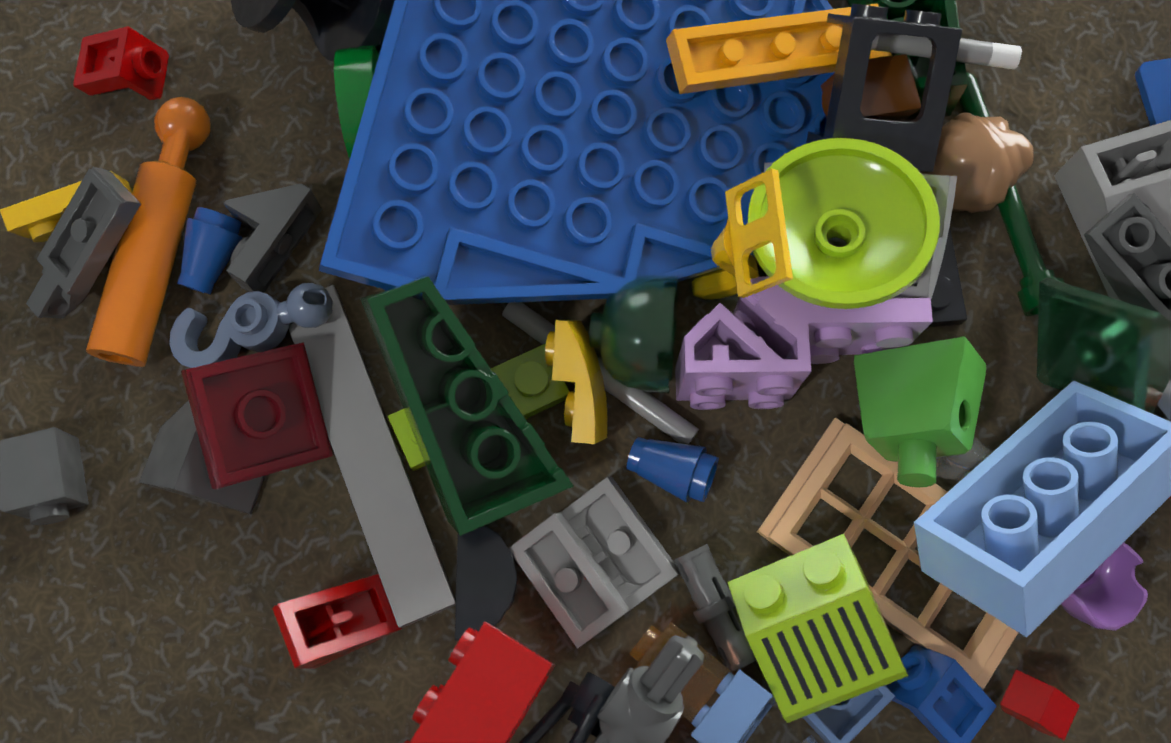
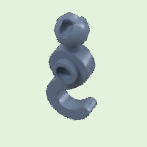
(251, 322)

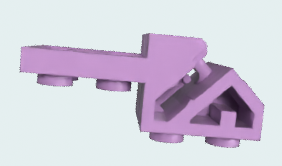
(774, 338)

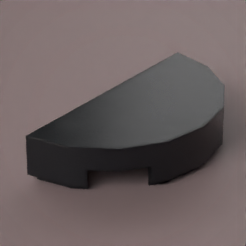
(483, 580)

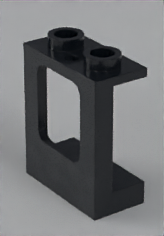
(912, 139)

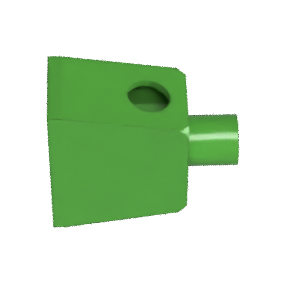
(920, 404)

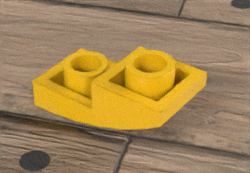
(577, 362)

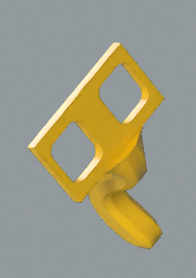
(737, 241)

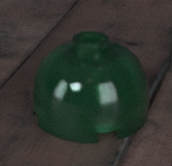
(638, 333)

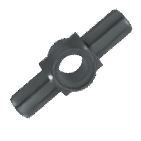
(649, 698)

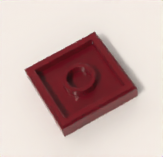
(257, 414)

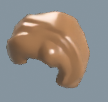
(983, 157)

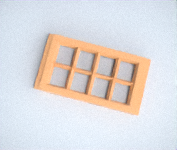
(810, 484)

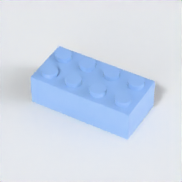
(1048, 506)

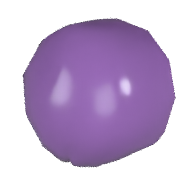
(1110, 594)

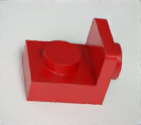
(121, 61)

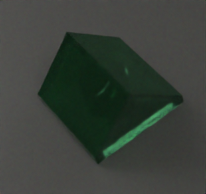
(1102, 344)

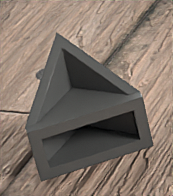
(180, 467)

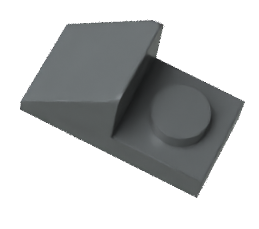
(278, 225)

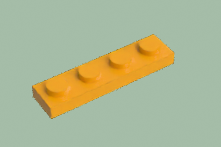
(756, 50)

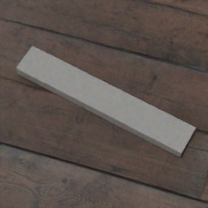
(374, 470)

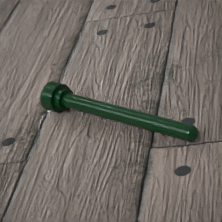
(1015, 220)

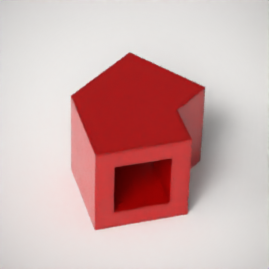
(1039, 705)

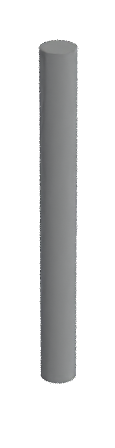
(639, 401)

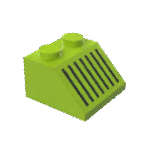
(816, 629)

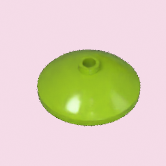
(868, 201)

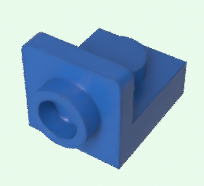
(942, 696)

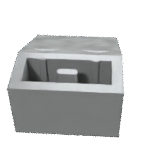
(1110, 171)

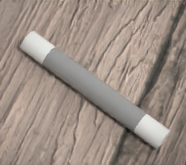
(969, 50)

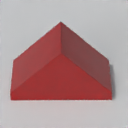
(335, 621)

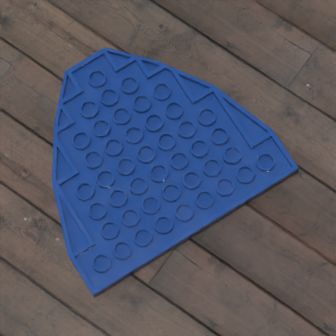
(553, 148)

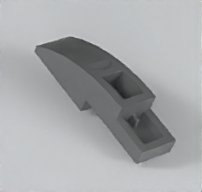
(1134, 255)

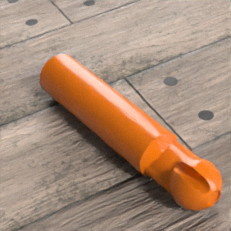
(151, 241)

